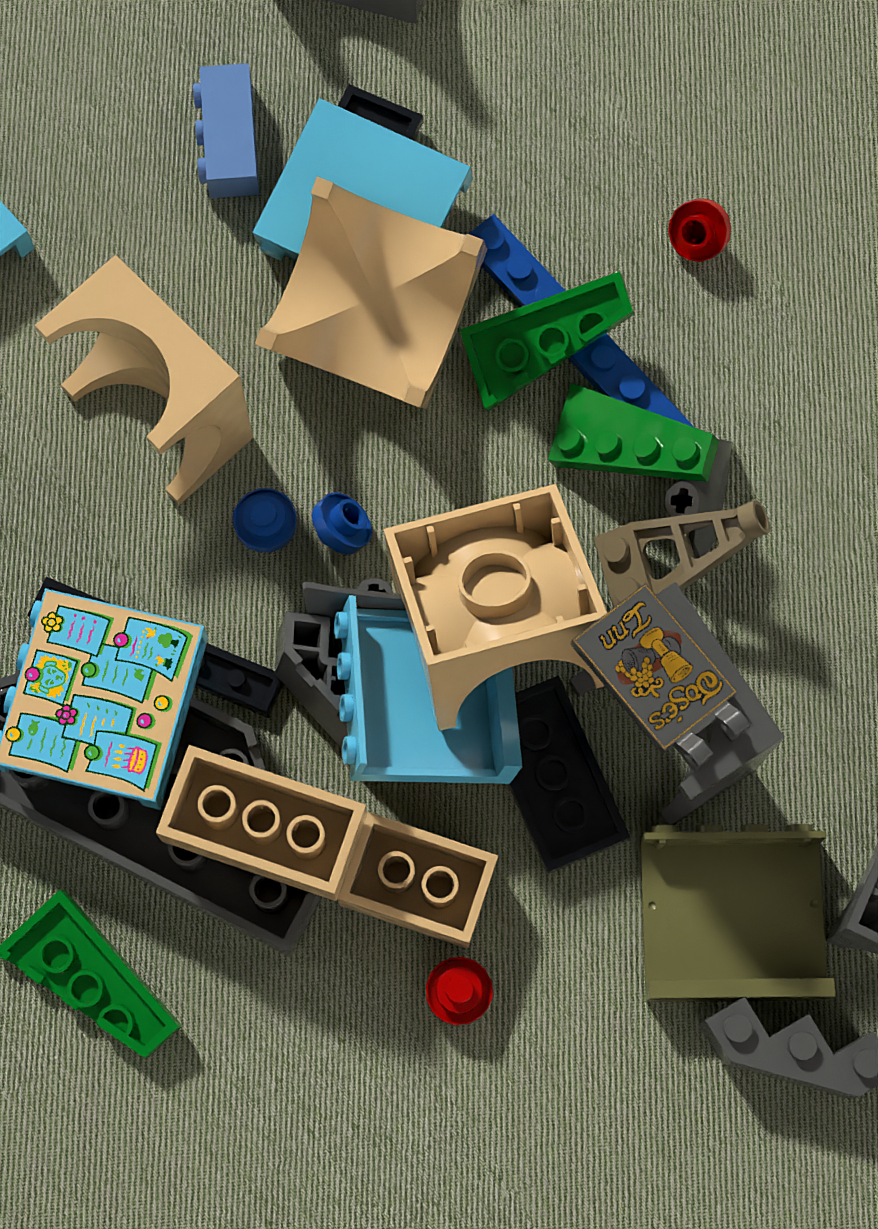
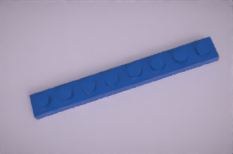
(600, 362)

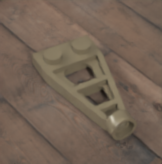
(626, 559)

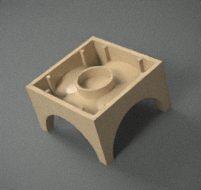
(374, 295)
(154, 348)
(492, 591)

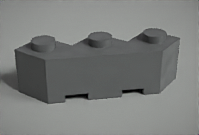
(308, 671)
(793, 1053)

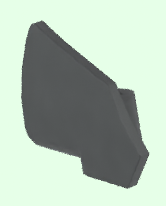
(706, 498)
(370, 594)

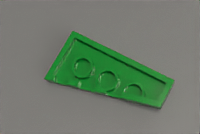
(536, 338)
(626, 439)
(81, 966)

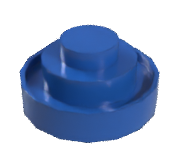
(265, 520)
(341, 523)

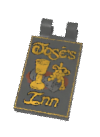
(660, 676)

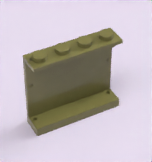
(733, 914)

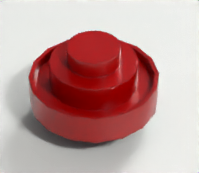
(699, 229)
(459, 991)

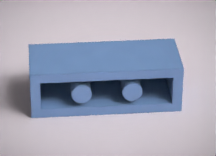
(227, 131)

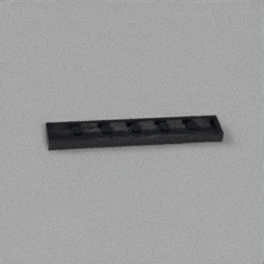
(220, 671)

